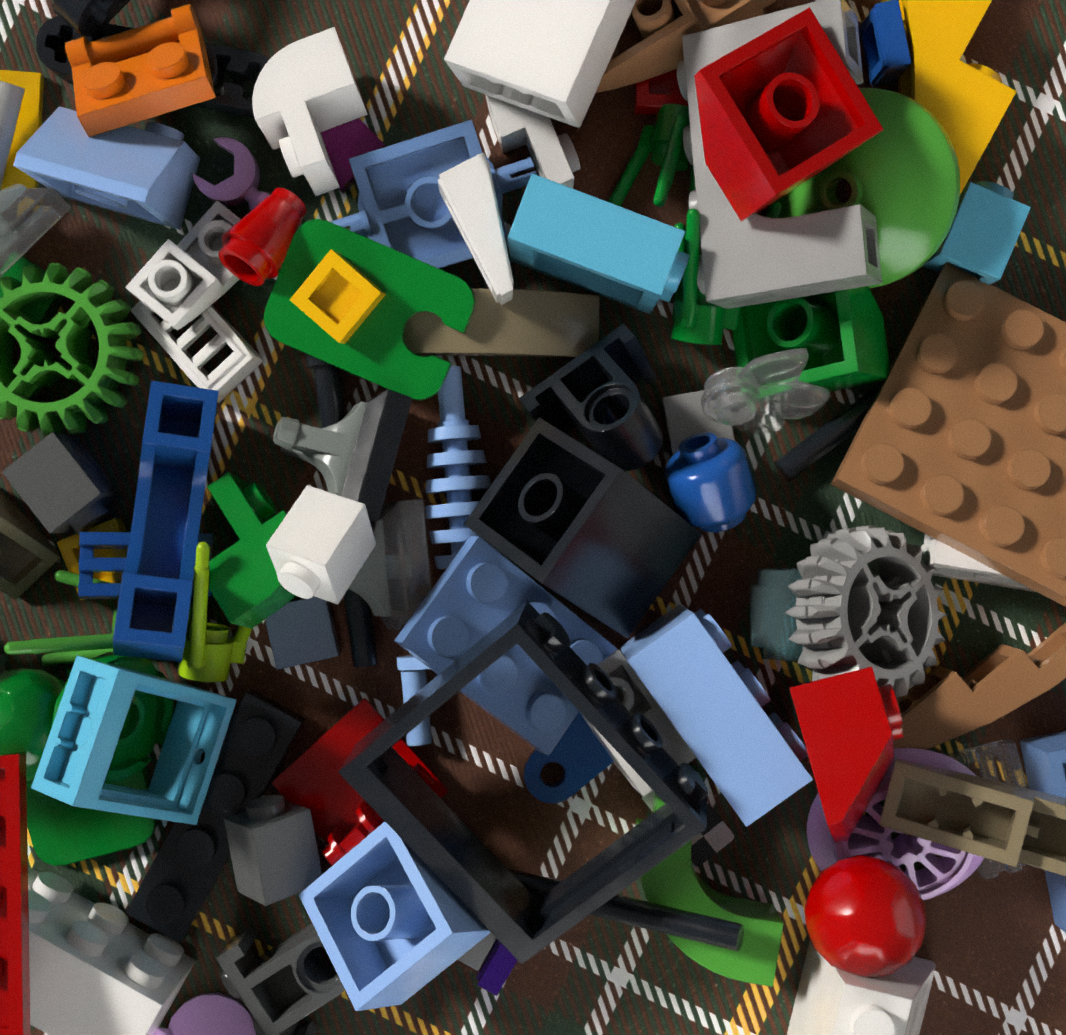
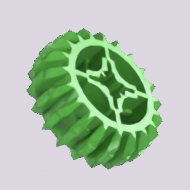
(72, 331)

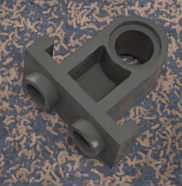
(280, 983)

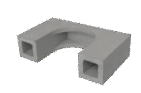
(763, 255)

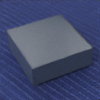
(302, 633)

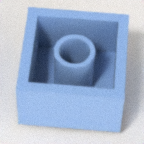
(388, 921)

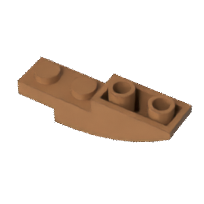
(655, 31)

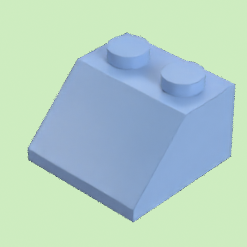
(117, 170)

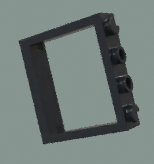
(462, 858)

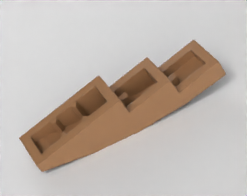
(994, 687)

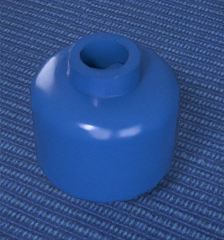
(710, 482)

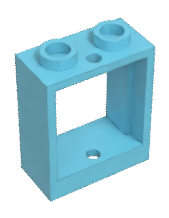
(596, 245)
(89, 730)

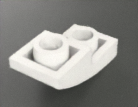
(187, 276)

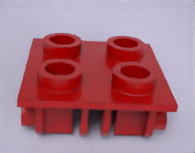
(336, 808)

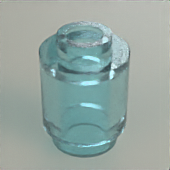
(768, 621)

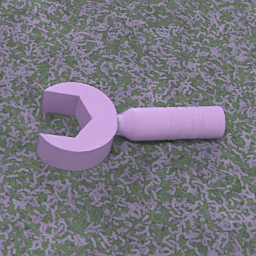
(242, 184)

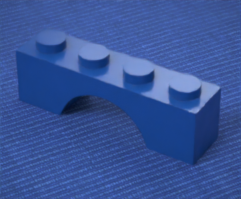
(165, 523)

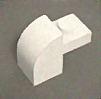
(303, 94)

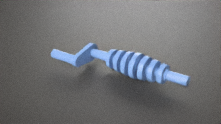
(458, 485)

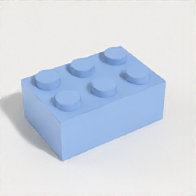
(719, 711)

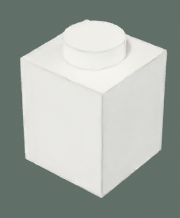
(321, 545)

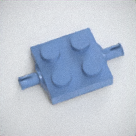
(403, 199)

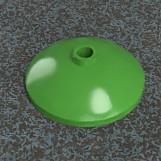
(900, 176)

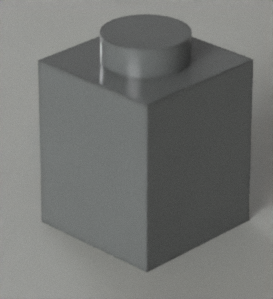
(62, 484)
(273, 849)

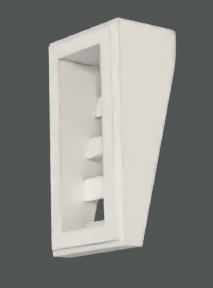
(474, 208)
(228, 373)

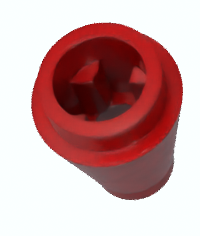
(261, 239)

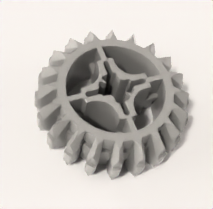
(868, 596)

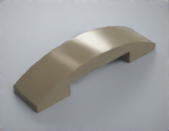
(528, 325)

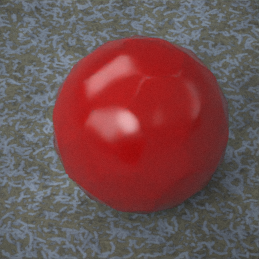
(865, 916)

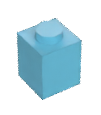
(982, 232)

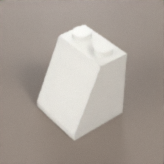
(848, 1004)

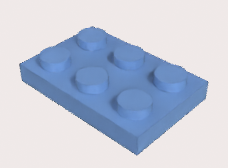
(467, 604)

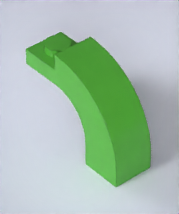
(680, 887)

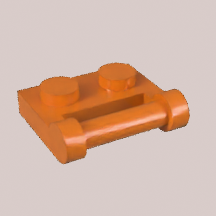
(140, 72)

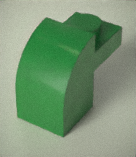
(244, 574)

